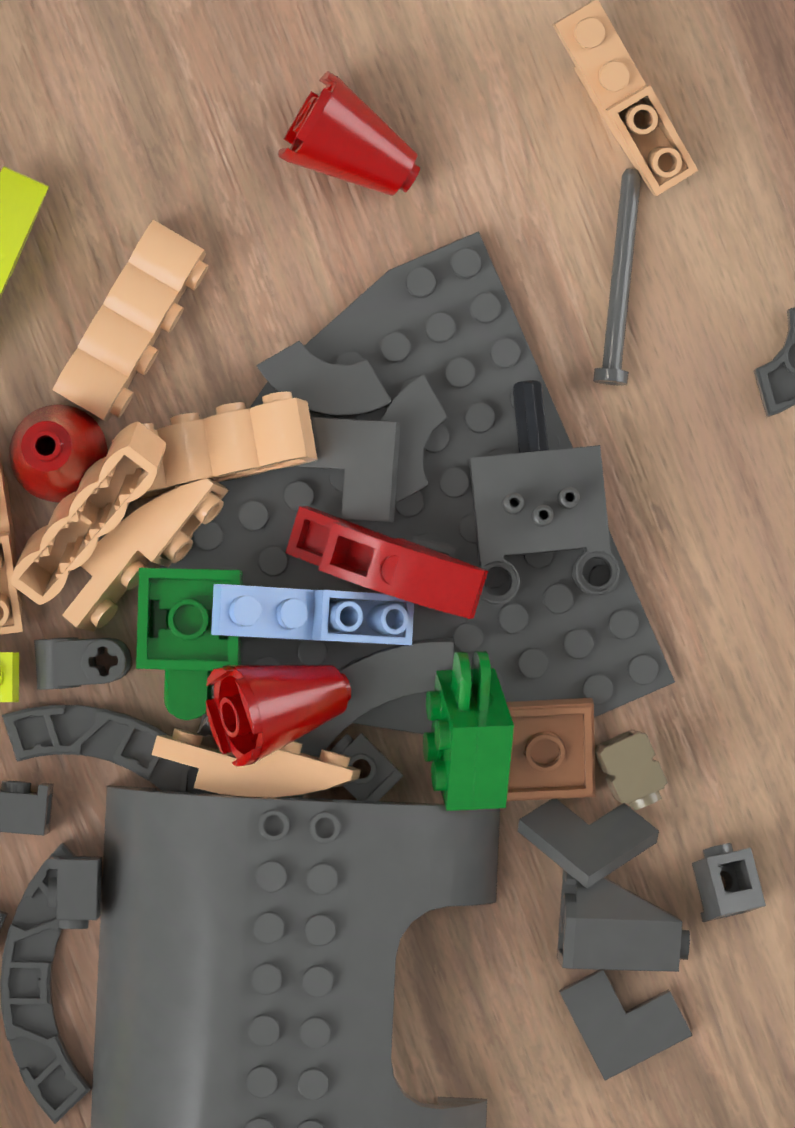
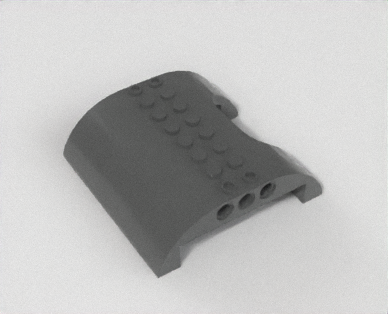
(261, 956)

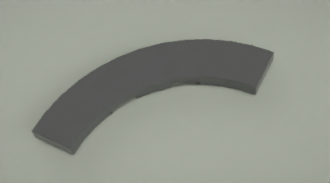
(380, 679)
(99, 735)
(28, 1000)

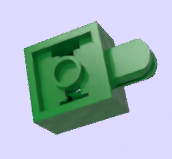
(177, 634)
(469, 735)

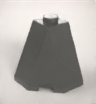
(616, 930)

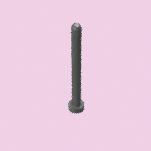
(611, 370)

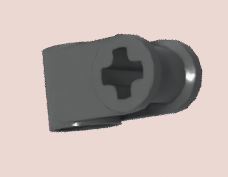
(72, 662)

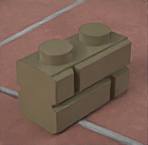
(630, 769)

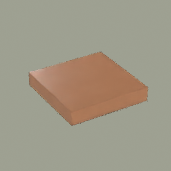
(552, 749)

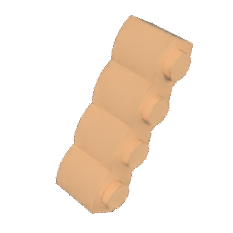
(130, 321)
(234, 442)
(88, 513)

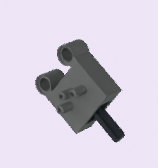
(540, 500)

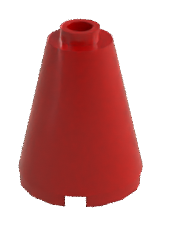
(349, 141)
(77, 447)
(271, 706)

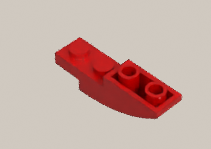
(386, 563)

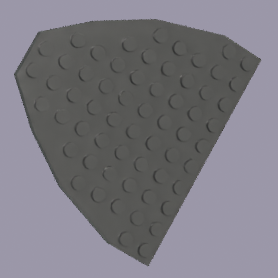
(457, 328)

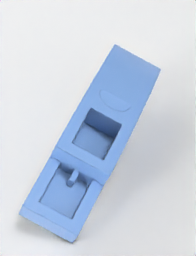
(311, 615)

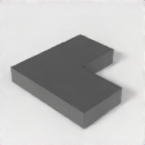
(370, 462)
(586, 849)
(621, 1037)

